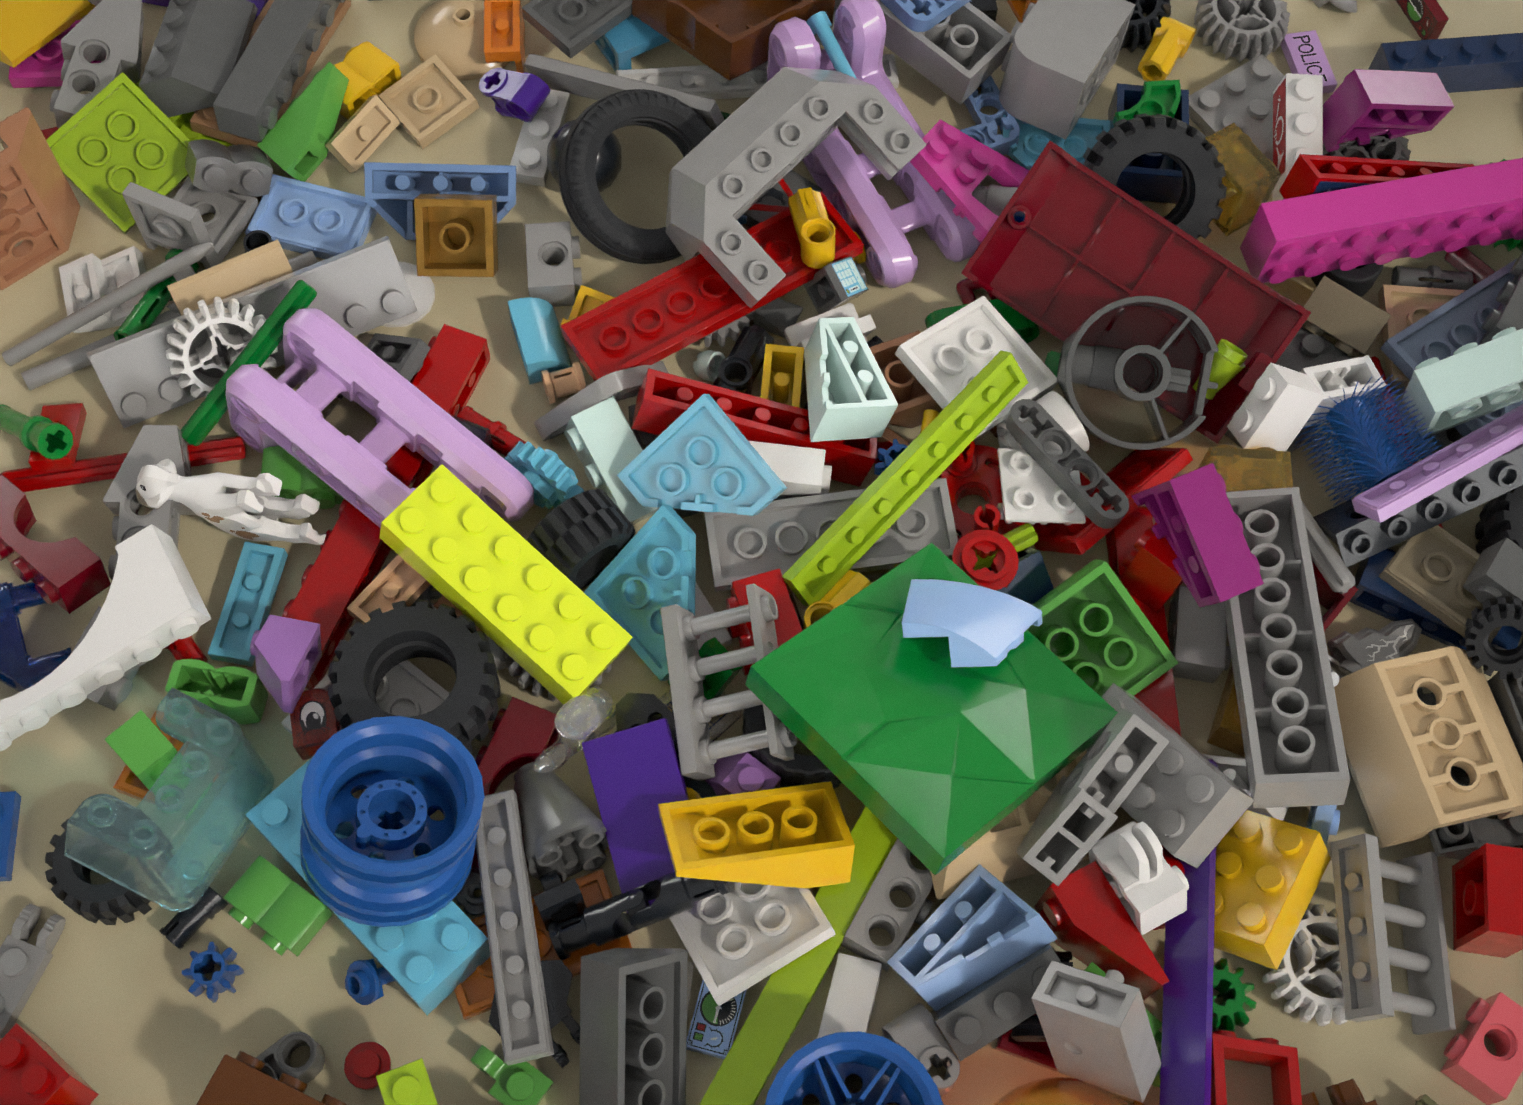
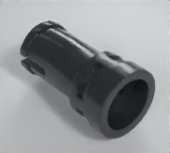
(187, 922)

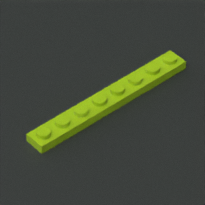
(905, 479)

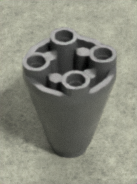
(557, 826)

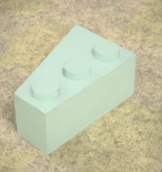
(844, 384)
(605, 448)

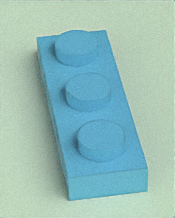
(247, 602)

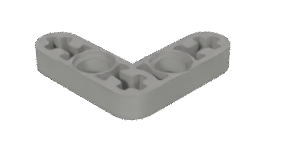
(620, 384)

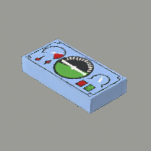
(714, 1025)

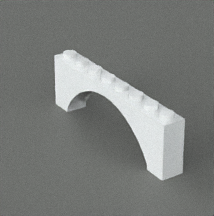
(144, 611)

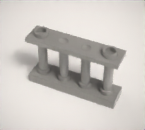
(688, 670)
(1364, 942)

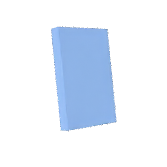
(312, 217)

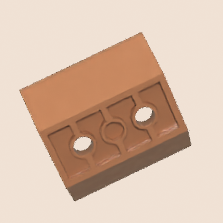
(33, 200)

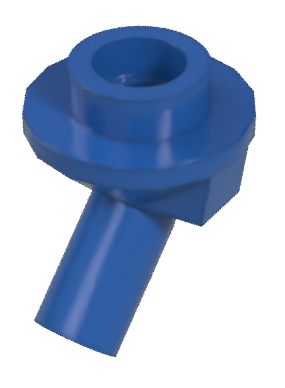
(365, 981)

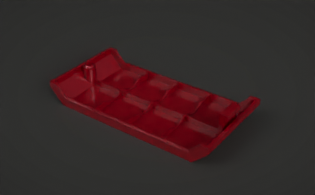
(1097, 245)

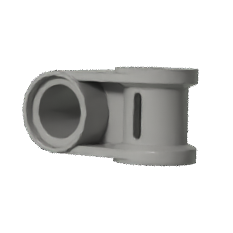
(922, 1038)

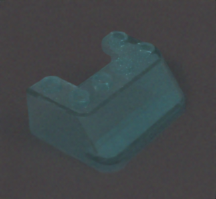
(187, 819)

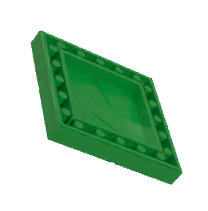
(924, 741)

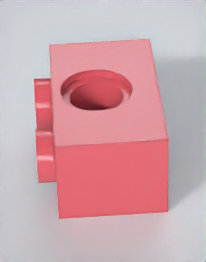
(1472, 1065)

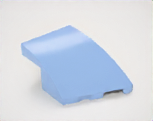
(975, 619)

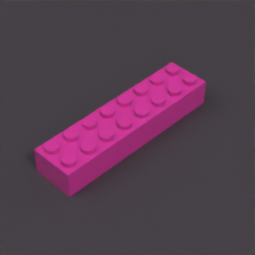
(1385, 221)

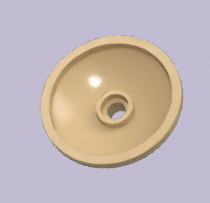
(456, 36)

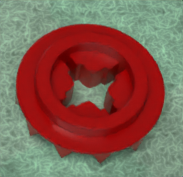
(986, 544)

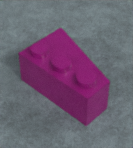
(1383, 103)
(1203, 534)

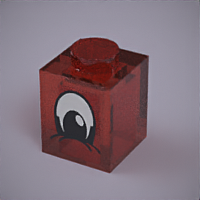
(313, 722)

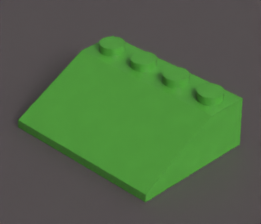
(1101, 631)

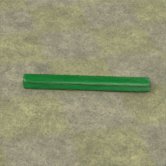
(255, 352)

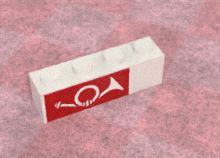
(1296, 122)

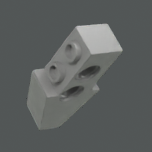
(106, 34)
(150, 447)
(1088, 798)

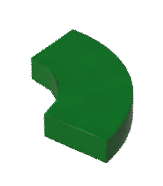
(1156, 98)

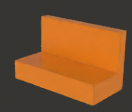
(504, 32)

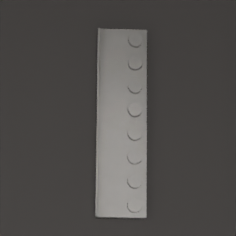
(353, 288)

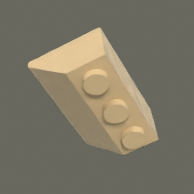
(231, 277)

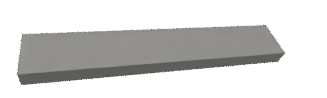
(598, 84)
(512, 931)

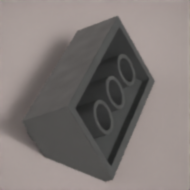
(196, 53)
(633, 1027)

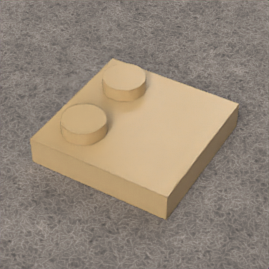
(429, 101)

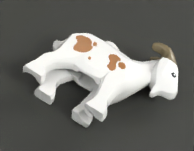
(232, 502)

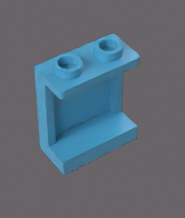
(627, 41)

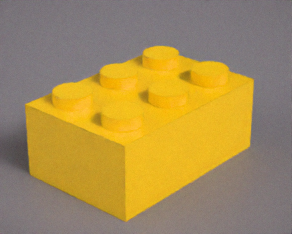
(1264, 885)

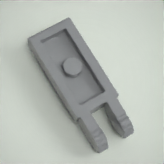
(24, 963)

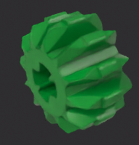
(1235, 1003)

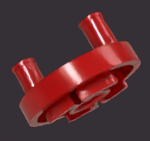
(972, 476)

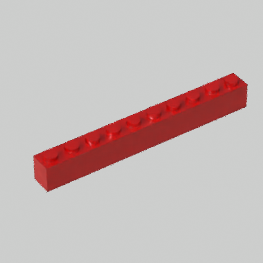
(353, 548)

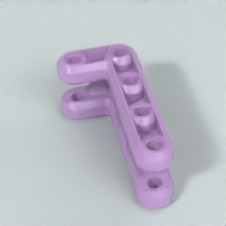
(846, 176)
(332, 362)

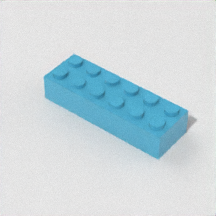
(422, 957)

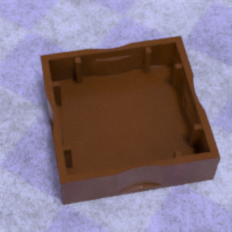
(725, 33)

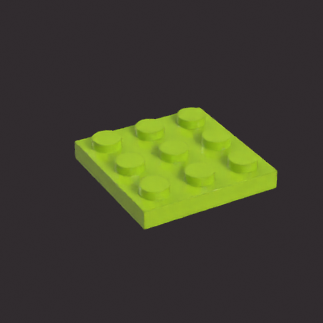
(118, 142)

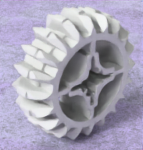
(207, 354)
(1329, 980)

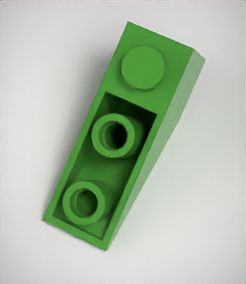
(307, 125)

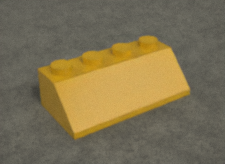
(34, 23)

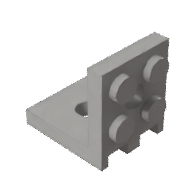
(179, 223)

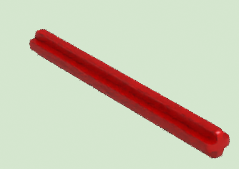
(108, 466)

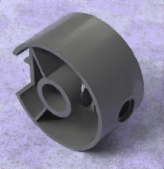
(1103, 369)

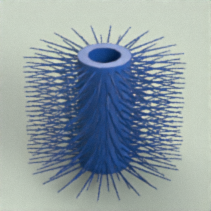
(1365, 441)

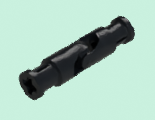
(607, 922)

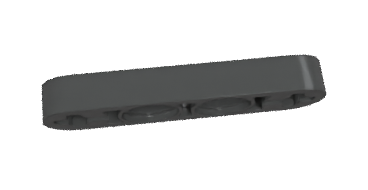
(1072, 459)

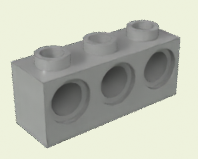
(880, 912)

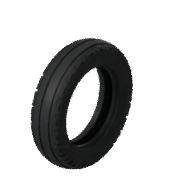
(578, 166)

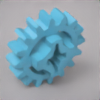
(548, 475)

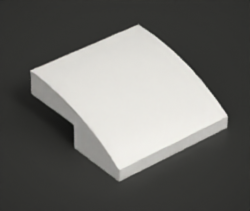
(92, 278)

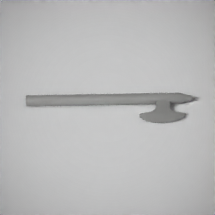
(177, 266)

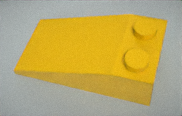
(761, 837)

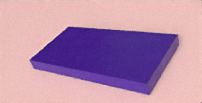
(630, 778)

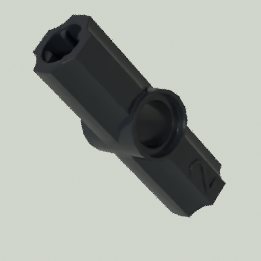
(744, 360)

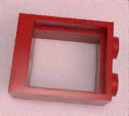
(1260, 1051)

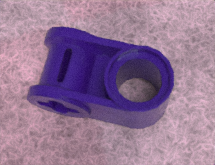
(514, 92)

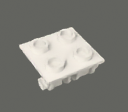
(1031, 493)

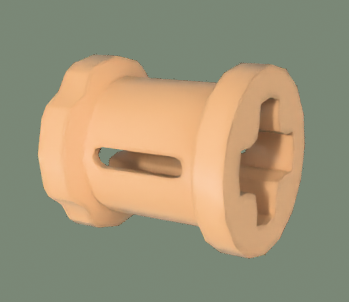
(563, 382)

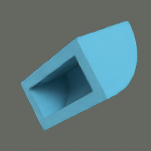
(538, 337)

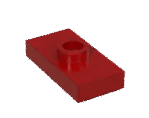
(71, 416)

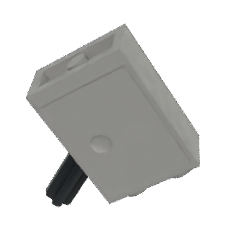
(1094, 1029)

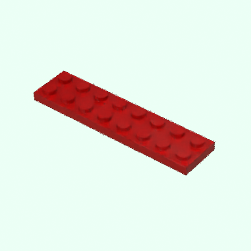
(690, 301)

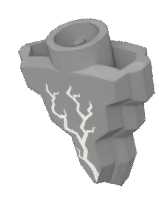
(1373, 645)

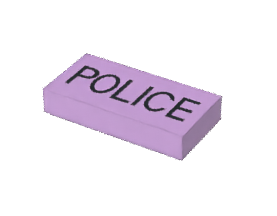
(1306, 56)

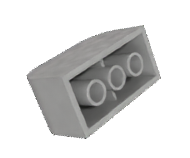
(1061, 60)

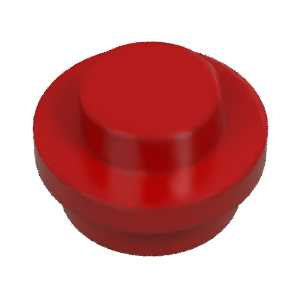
(365, 1063)

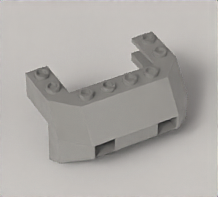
(762, 146)

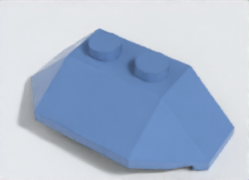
(394, 186)

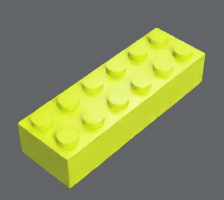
(504, 585)

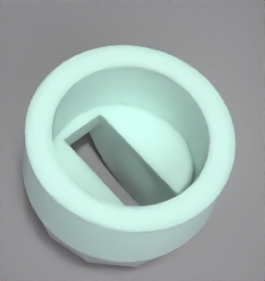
(705, 360)

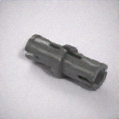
(1453, 280)

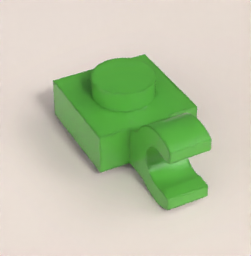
(514, 1083)

